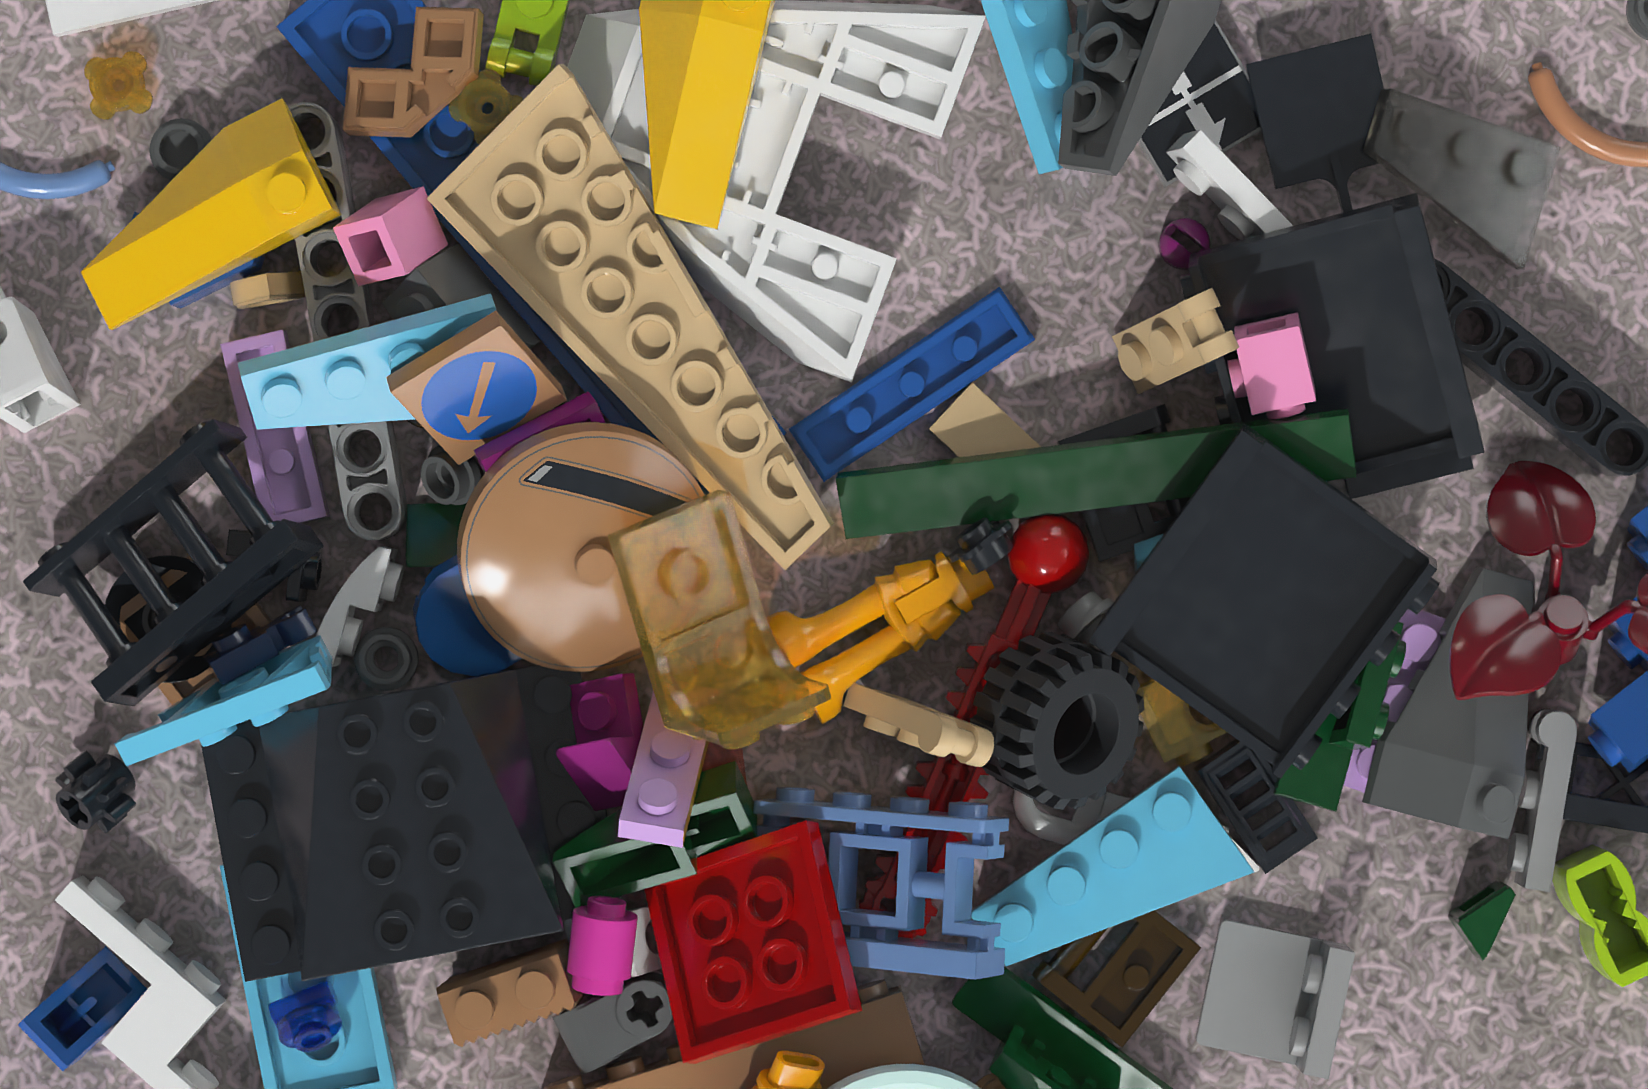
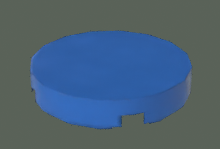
(452, 630)

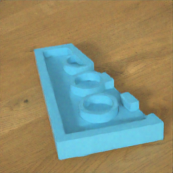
(1034, 56)
(346, 374)
(1124, 866)

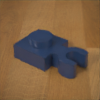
(244, 650)

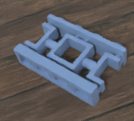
(874, 933)

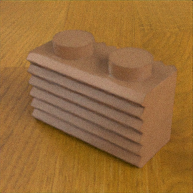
(508, 993)

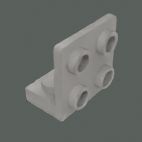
(1275, 996)

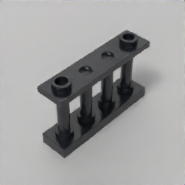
(227, 587)

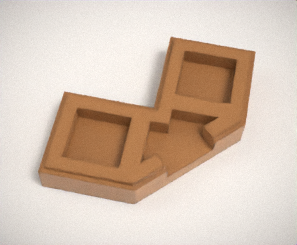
(404, 100)

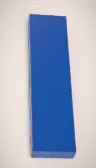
(911, 384)

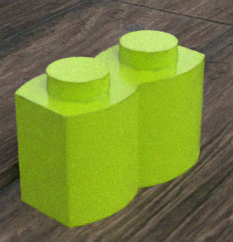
(1603, 898)

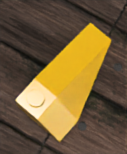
(697, 95)
(224, 208)

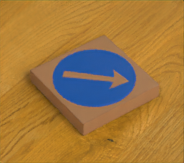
(476, 387)

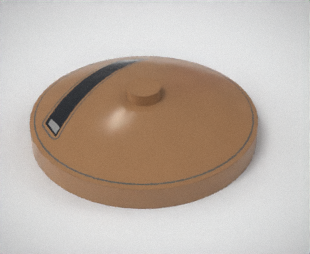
(540, 546)

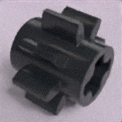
(95, 791)

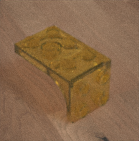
(706, 626)

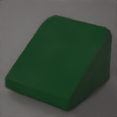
(432, 533)
(1482, 917)

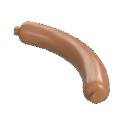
(1577, 130)

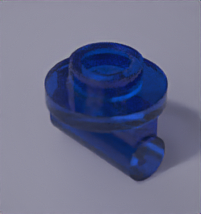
(307, 1017)

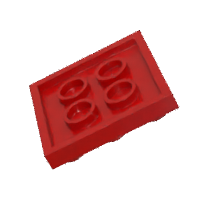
(753, 944)

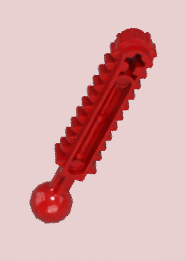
(1046, 559)

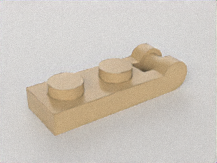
(1174, 342)
(921, 725)

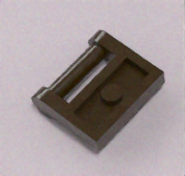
(1129, 979)

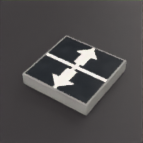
(1207, 97)

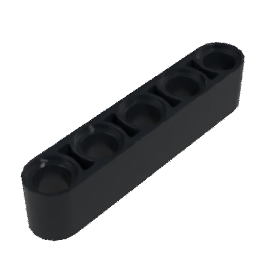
(1549, 380)

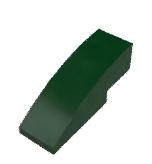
(614, 866)

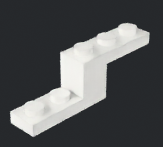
(170, 1009)

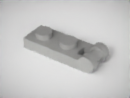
(1544, 797)

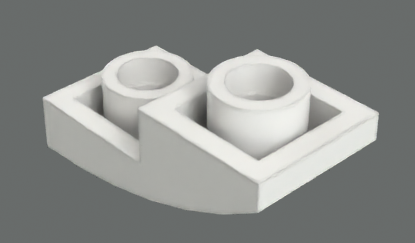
(367, 587)

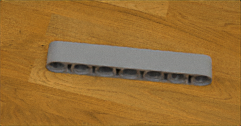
(322, 298)

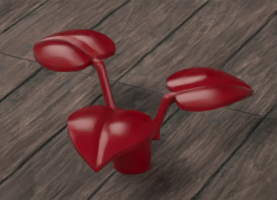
(1495, 641)

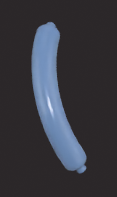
(56, 184)

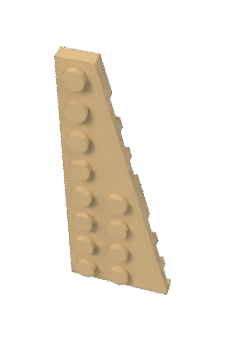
(591, 259)

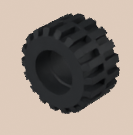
(1059, 719)

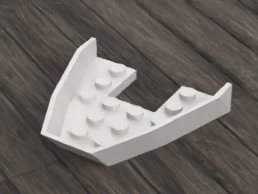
(780, 276)

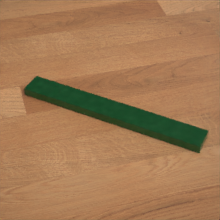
(1073, 475)

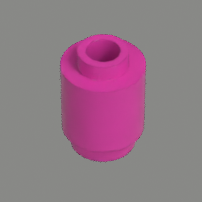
(601, 946)

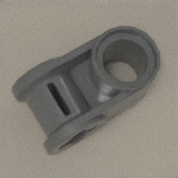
(610, 1025)

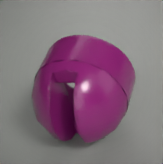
(1175, 252)

